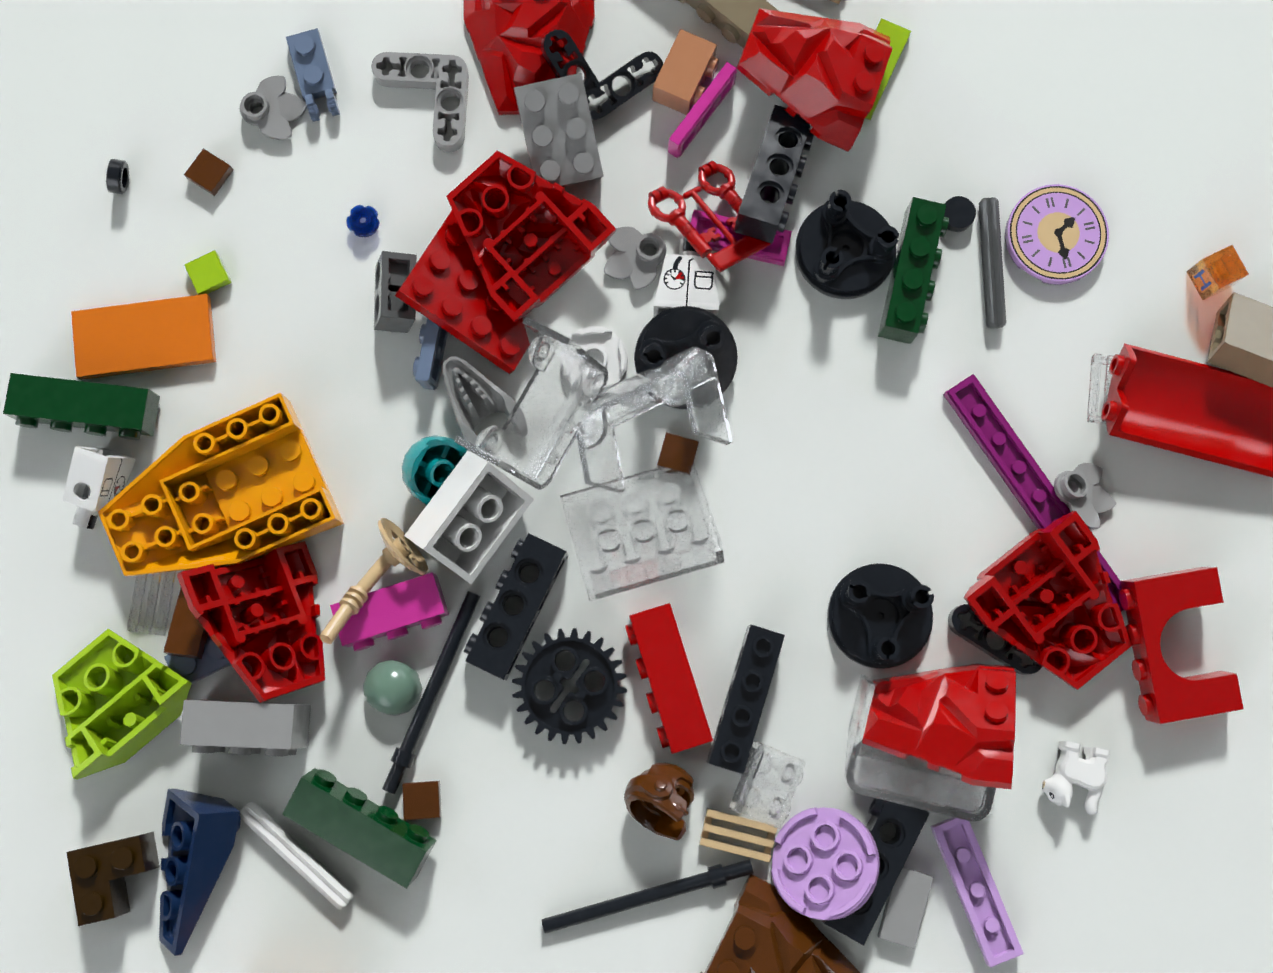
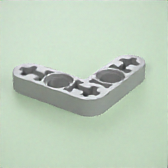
(437, 79)

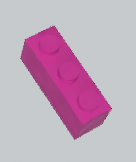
(395, 610)

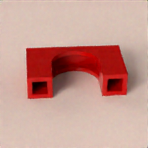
(1148, 607)

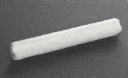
(296, 855)

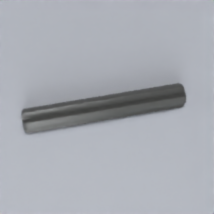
(992, 263)

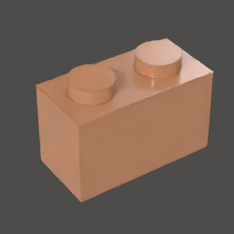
(685, 71)

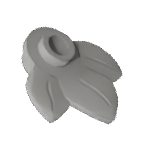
(277, 111)
(631, 260)
(1083, 493)

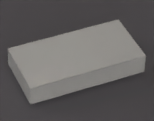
(905, 908)

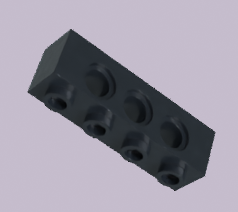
(756, 216)
(500, 660)
(745, 699)
(892, 858)

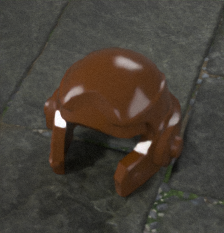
(661, 799)

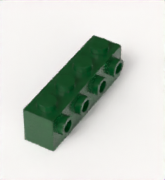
(912, 271)
(81, 405)
(360, 826)

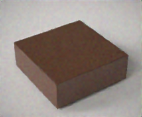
(208, 172)
(677, 453)
(422, 800)

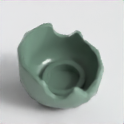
(392, 687)

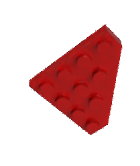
(454, 296)

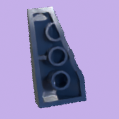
(199, 842)

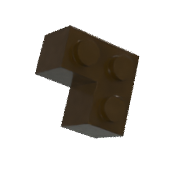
(100, 875)

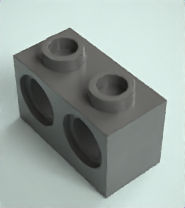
(389, 311)

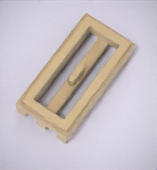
(767, 842)

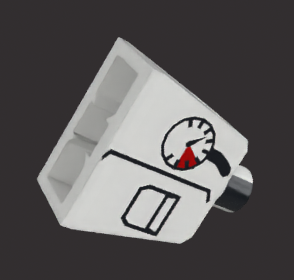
(687, 282)
(94, 480)

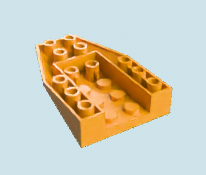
(222, 495)

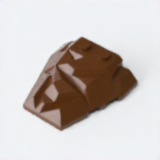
(773, 938)

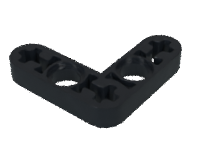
(591, 83)

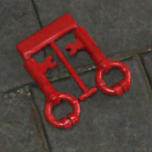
(729, 255)

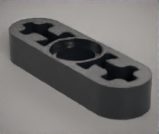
(981, 643)

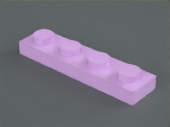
(977, 891)

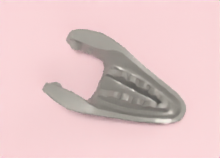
(472, 396)

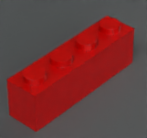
(670, 679)

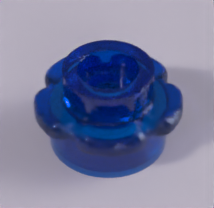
(363, 229)

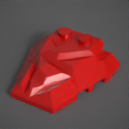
(510, 37)
(818, 68)
(525, 232)
(1054, 601)
(262, 618)
(950, 719)

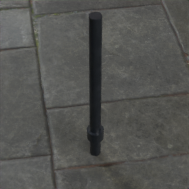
(403, 756)
(715, 876)

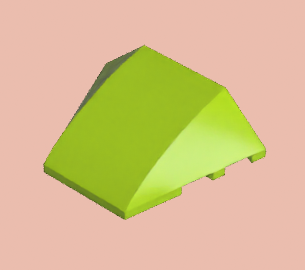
(115, 702)

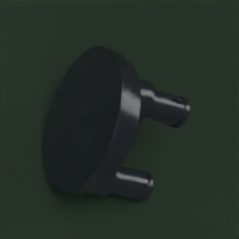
(845, 248)
(684, 328)
(880, 616)

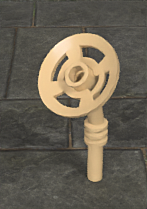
(396, 551)

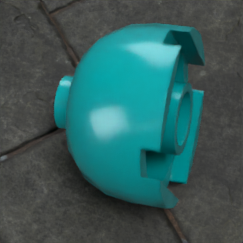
(429, 465)

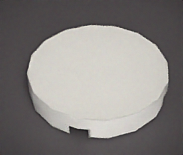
(604, 348)

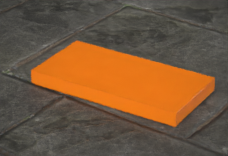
(143, 336)

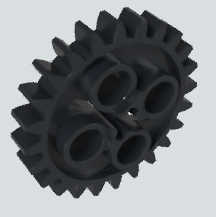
(543, 667)

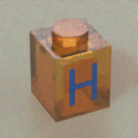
(1217, 272)

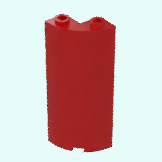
(1190, 409)

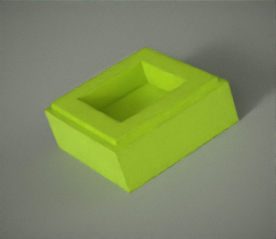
(207, 273)

